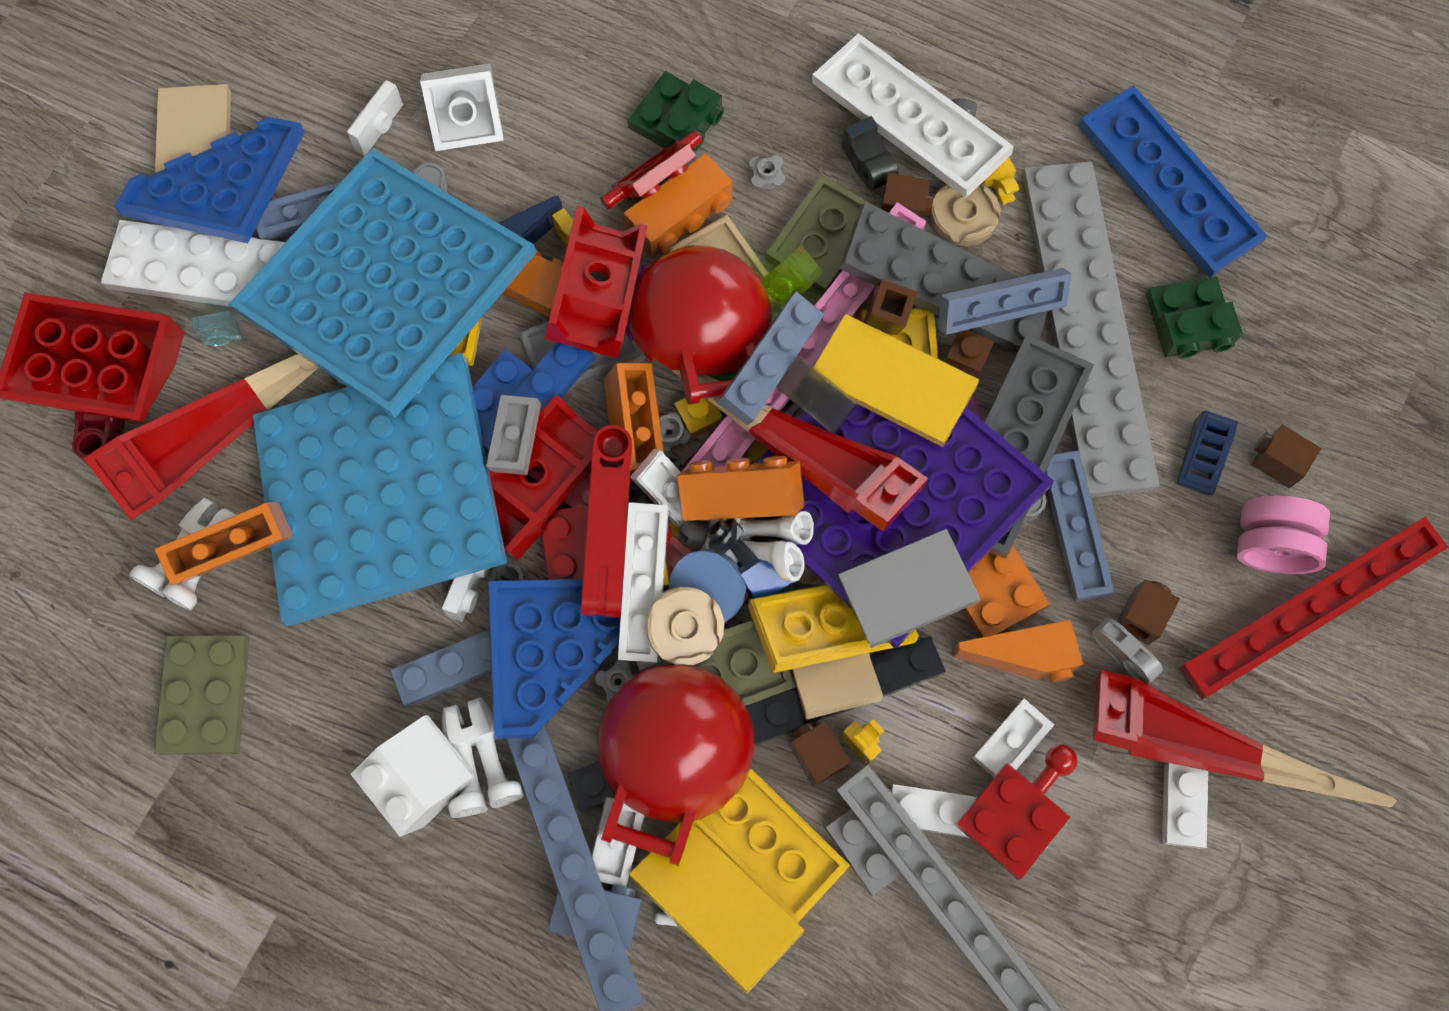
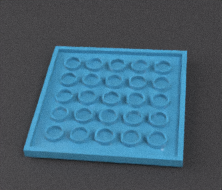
(383, 281)
(377, 496)

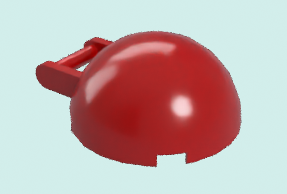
(699, 315)
(673, 751)

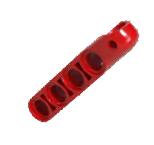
(607, 522)

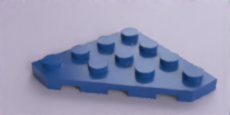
(217, 189)
(541, 651)

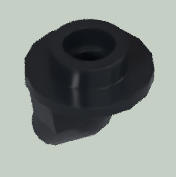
(726, 536)

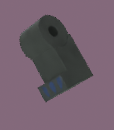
(868, 153)

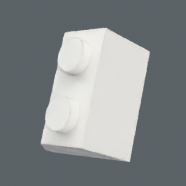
(462, 107)
(413, 776)

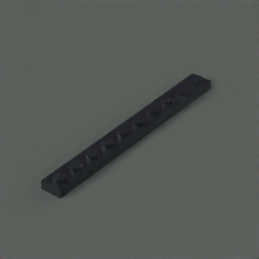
(785, 714)

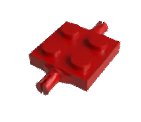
(646, 177)

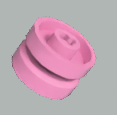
(1283, 534)

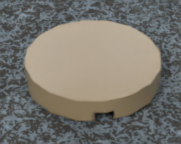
(964, 219)
(684, 626)

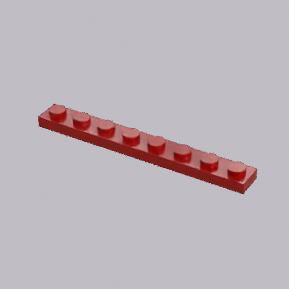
(1313, 608)

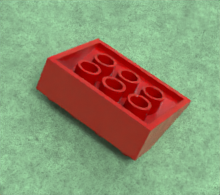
(88, 357)

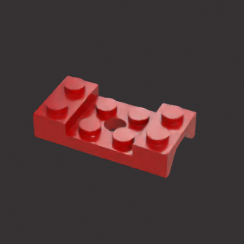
(589, 311)
(565, 451)

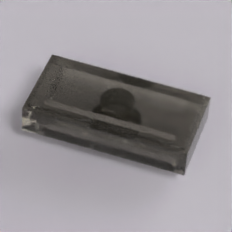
(816, 394)

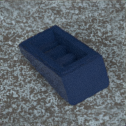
(534, 221)
(1213, 430)

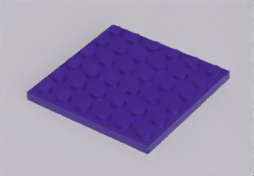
(973, 490)

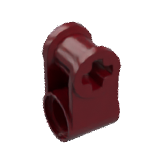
(94, 431)

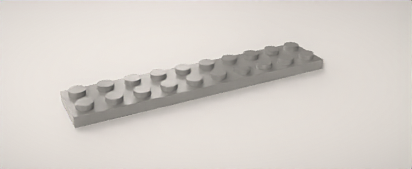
(1110, 414)

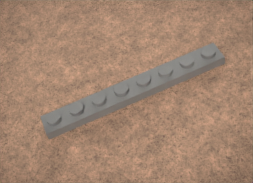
(945, 894)

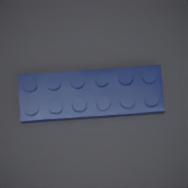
(1172, 181)

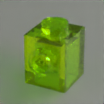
(791, 274)

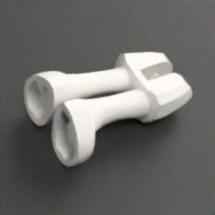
(783, 555)
(154, 578)
(480, 734)

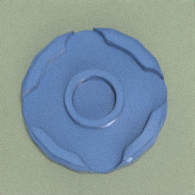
(714, 575)

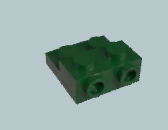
(675, 110)
(1193, 317)

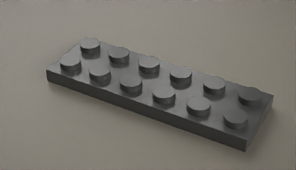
(910, 257)
(1036, 407)

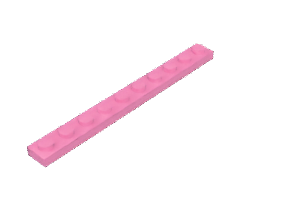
(843, 297)

